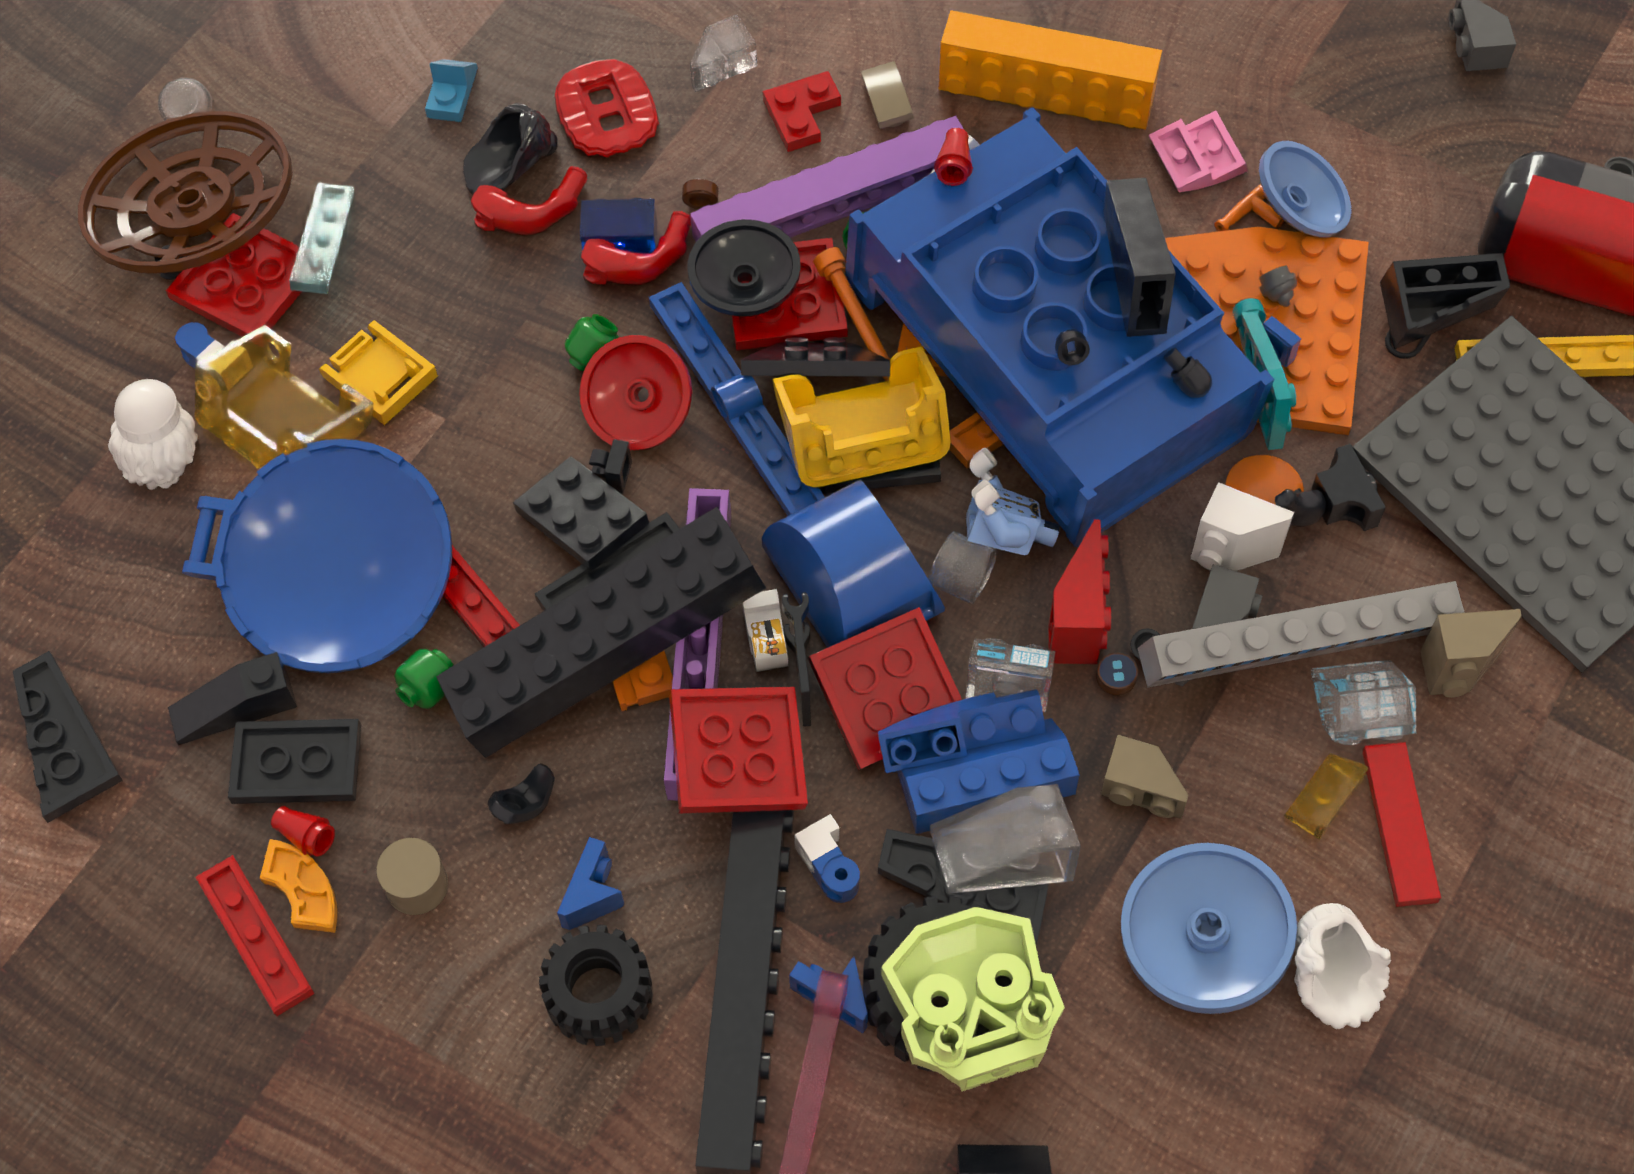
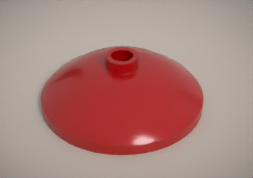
(612, 388)

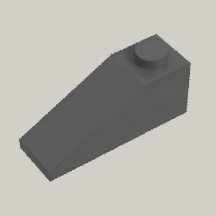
(1227, 599)

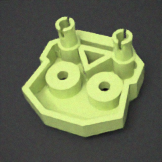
(960, 962)

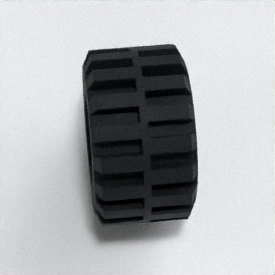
(589, 952)

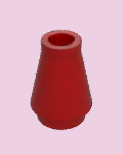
(954, 159)
(305, 831)

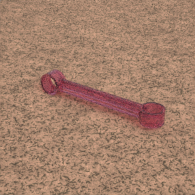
(827, 1011)

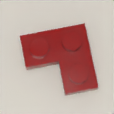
(794, 104)

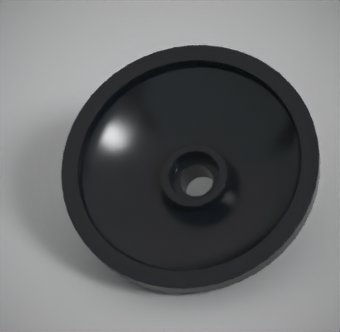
(741, 253)

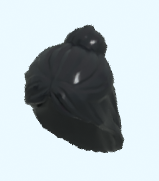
(509, 148)

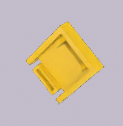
(378, 369)

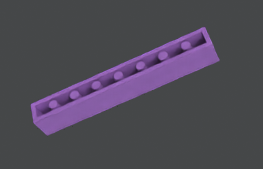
(834, 188)
(698, 653)

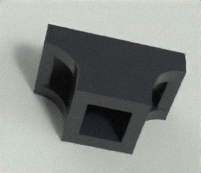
(1349, 491)

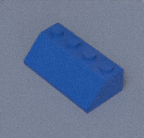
(987, 772)

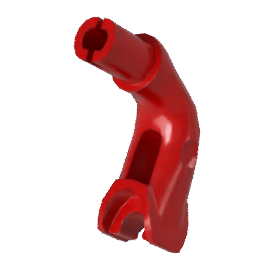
(503, 213)
(613, 265)

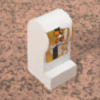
(765, 630)

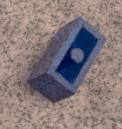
(624, 222)

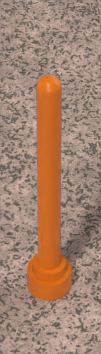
(832, 266)

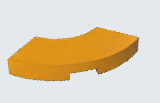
(304, 885)

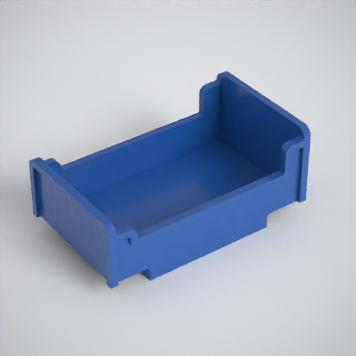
(991, 283)

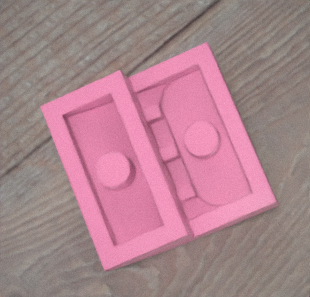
(1198, 153)

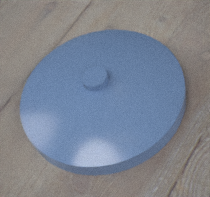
(1208, 928)

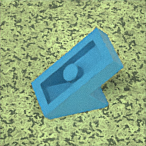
(450, 89)

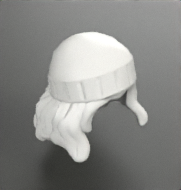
(151, 434)
(1339, 967)

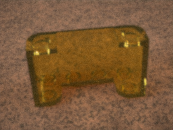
(263, 408)

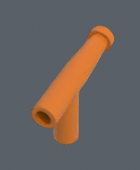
(1254, 202)

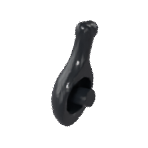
(1306, 505)

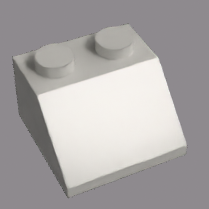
(1239, 530)

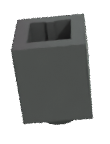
(1482, 35)

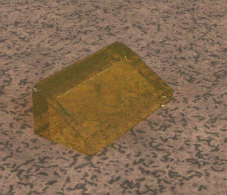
(1326, 794)

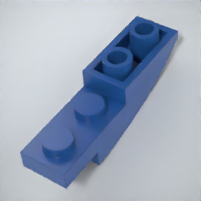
(959, 726)

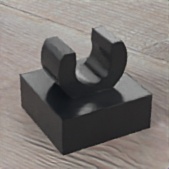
(613, 465)

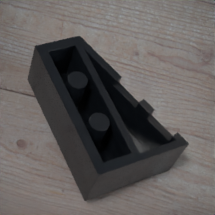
(1440, 292)

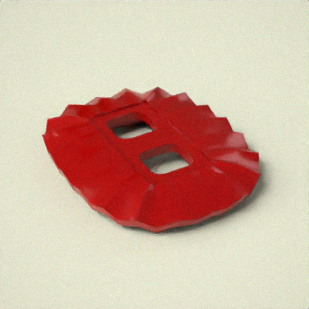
(630, 101)

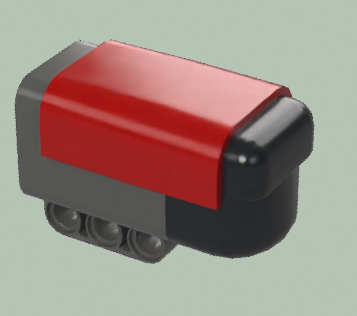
(1567, 228)

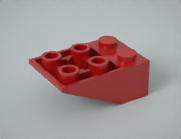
(1078, 605)

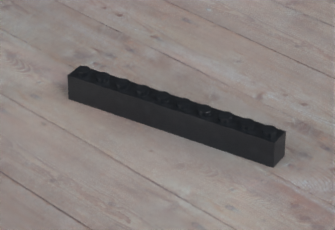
(742, 993)

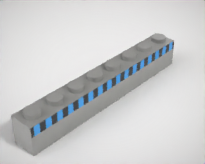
(1296, 634)

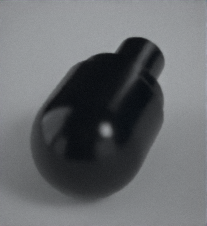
(1189, 374)

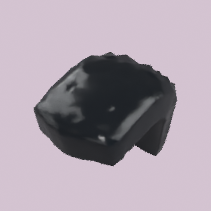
(525, 799)

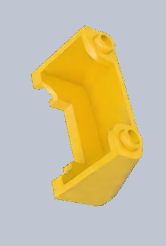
(866, 426)

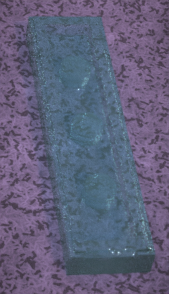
(322, 238)

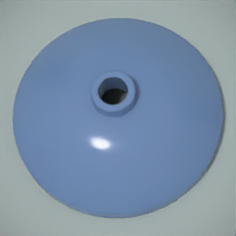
(1304, 189)

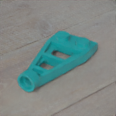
(1257, 347)

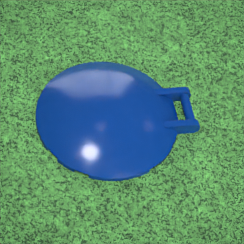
(328, 555)

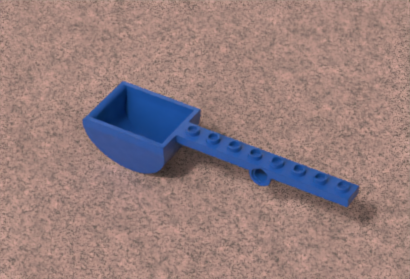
(828, 546)

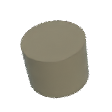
(412, 876)

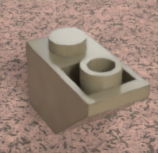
(1143, 778)

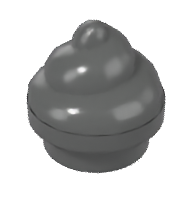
(1278, 285)

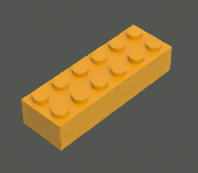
(1048, 69)

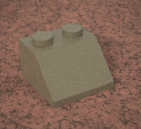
(1464, 648)

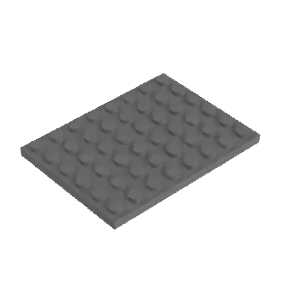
(1523, 484)

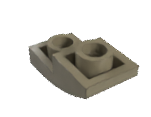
(887, 95)

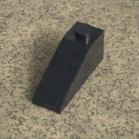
(238, 695)

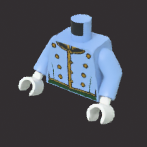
(1001, 516)

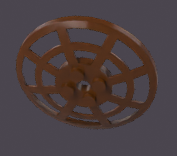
(168, 201)

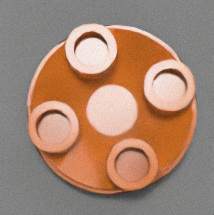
(1263, 477)

